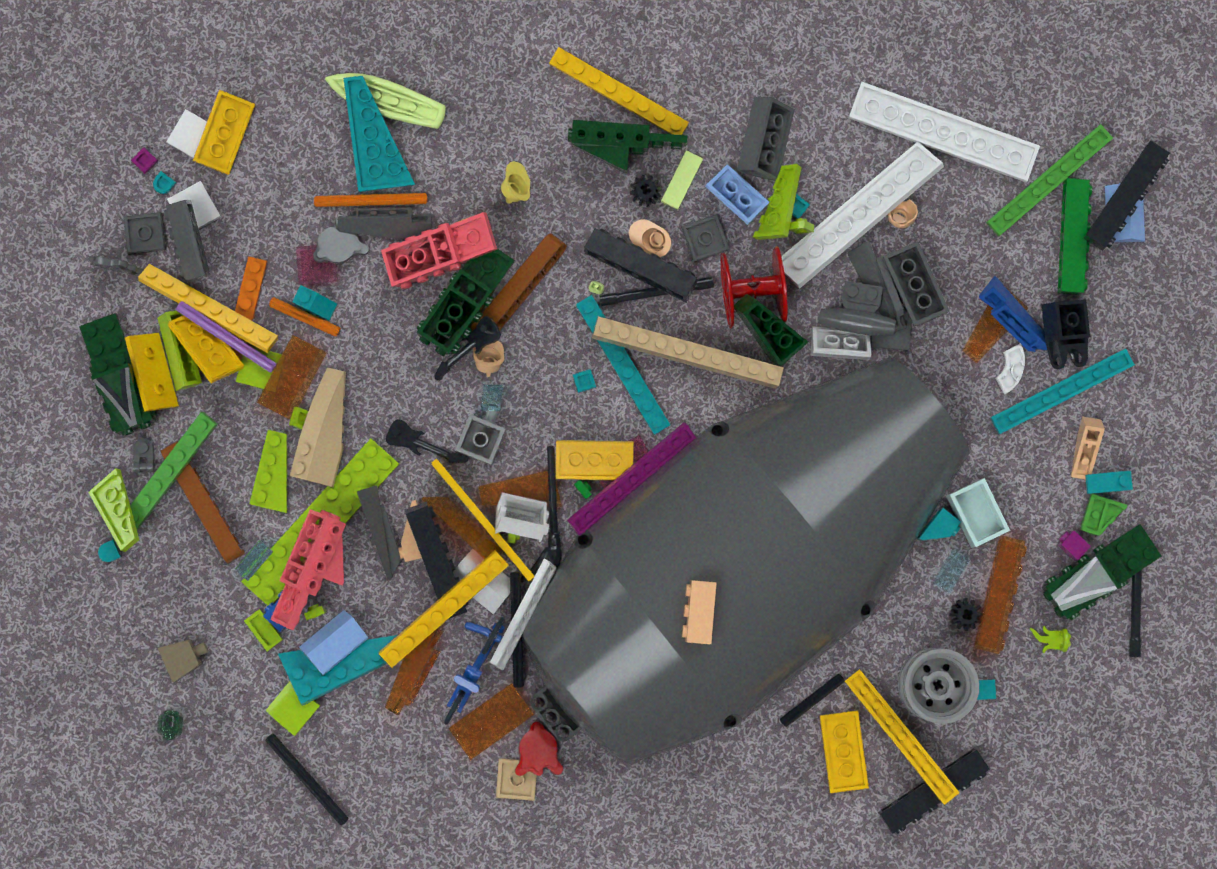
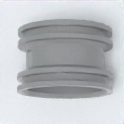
(959, 669)

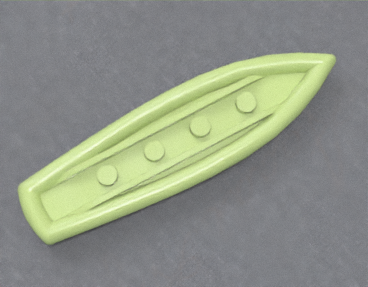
(396, 100)

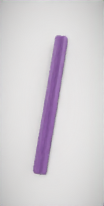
(226, 336)

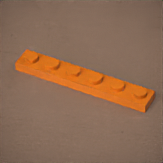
(250, 290)

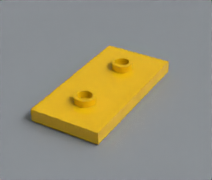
(223, 132)
(209, 353)
(151, 372)
(592, 459)
(843, 751)

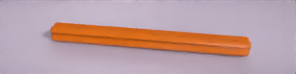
(370, 199)

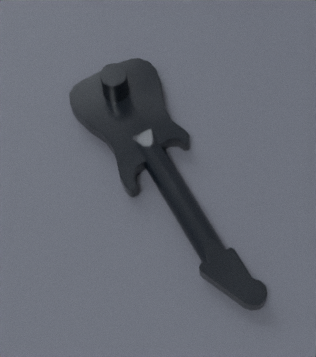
(484, 334)
(403, 436)

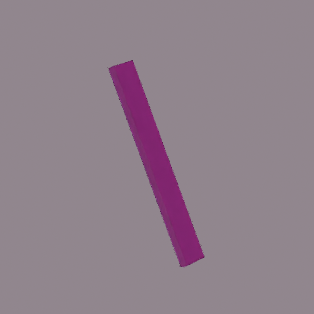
(631, 479)

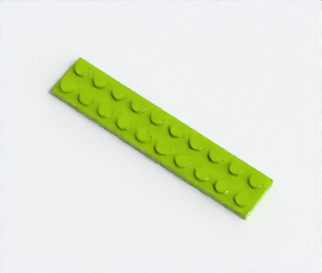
(366, 469)

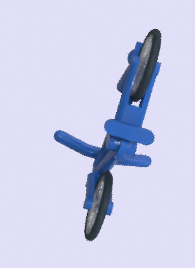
(468, 681)

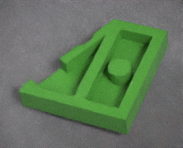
(1100, 514)

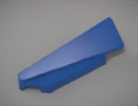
(1013, 316)

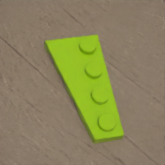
(781, 204)
(271, 477)
(115, 509)

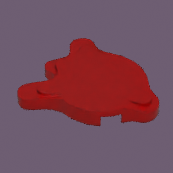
(536, 751)

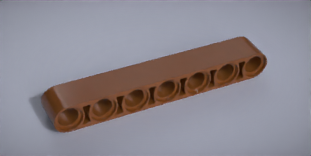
(524, 280)
(207, 511)

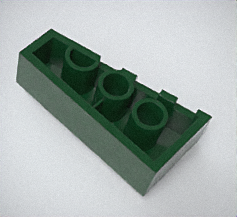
(770, 332)

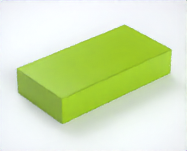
(263, 630)

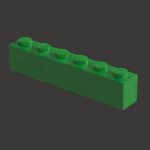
(1073, 229)

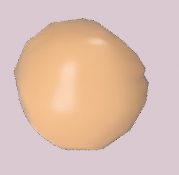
(910, 212)

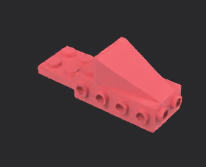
(438, 250)
(321, 560)

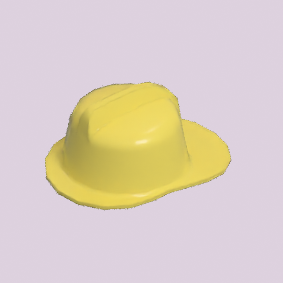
(516, 183)

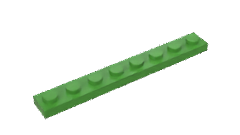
(1049, 180)
(172, 467)

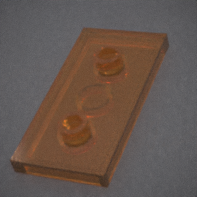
(291, 377)
(491, 721)

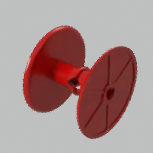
(764, 286)

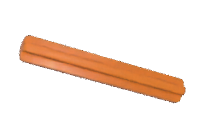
(304, 316)

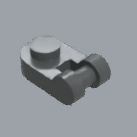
(143, 449)

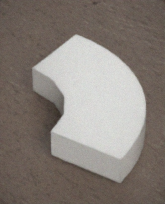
(1013, 368)

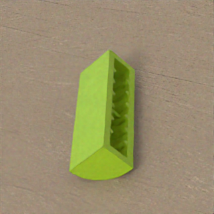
(182, 366)

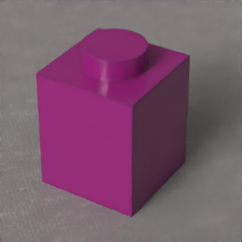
(1073, 545)

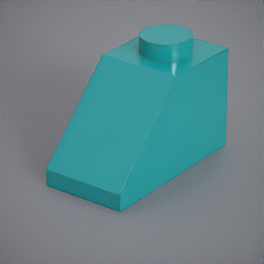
(314, 303)
(1109, 482)
(941, 526)

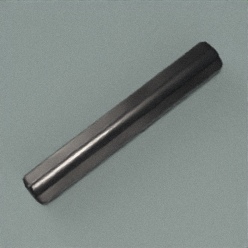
(812, 700)

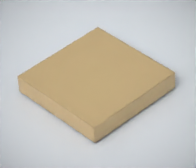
(513, 786)

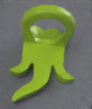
(1056, 639)

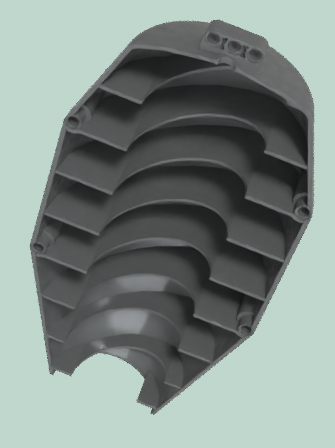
(795, 522)

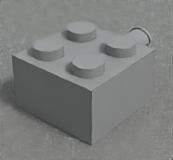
(481, 438)

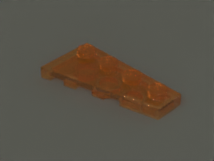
(985, 334)
(529, 486)

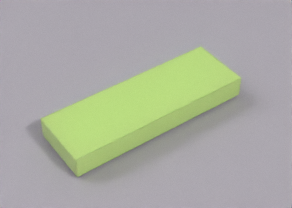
(682, 180)

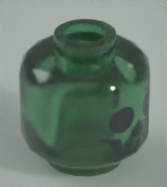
(170, 725)

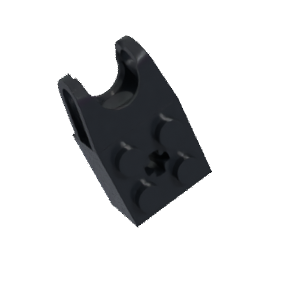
(1066, 331)

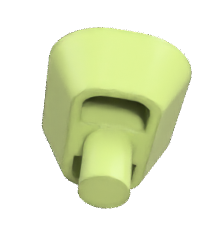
(596, 287)

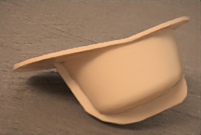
(650, 237)
(490, 358)

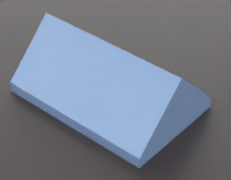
(737, 194)
(1134, 229)
(333, 642)

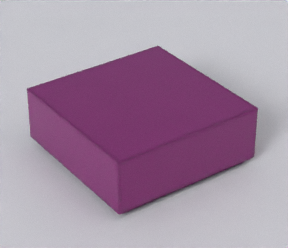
(144, 160)

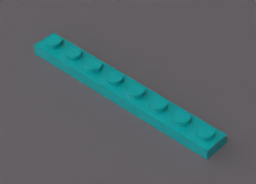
(626, 371)
(1062, 391)

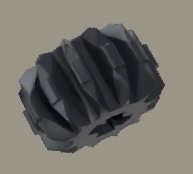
(653, 189)
(959, 611)

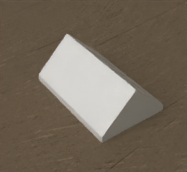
(839, 344)
(494, 592)

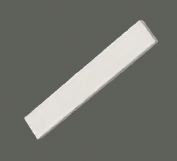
(523, 614)

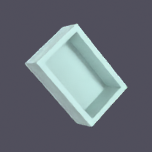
(978, 513)

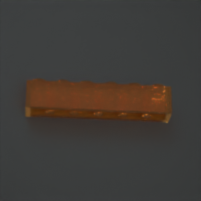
(999, 594)

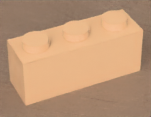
(699, 612)

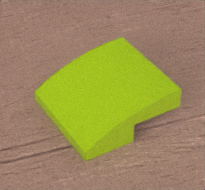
(252, 373)
(288, 710)

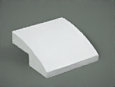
(187, 133)
(203, 206)

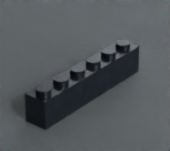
(1126, 196)
(640, 265)
(433, 550)
(922, 799)

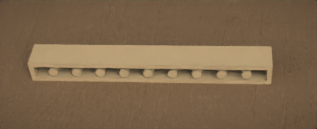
(687, 352)

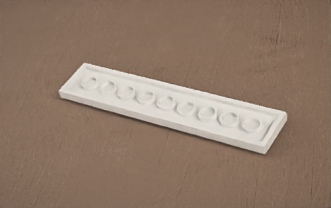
(944, 132)
(860, 214)

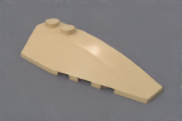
(321, 437)

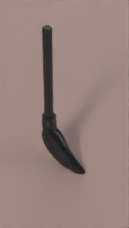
(552, 551)

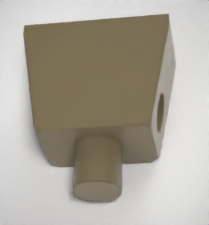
(182, 658)

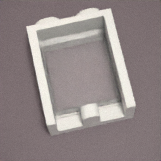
(521, 516)

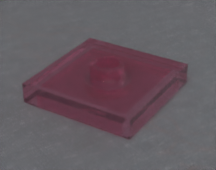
(312, 272)

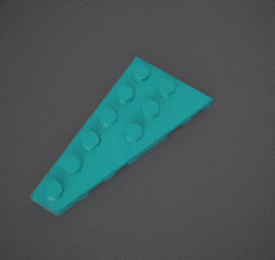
(374, 149)
(311, 684)

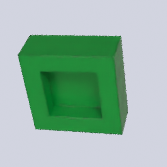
(583, 488)

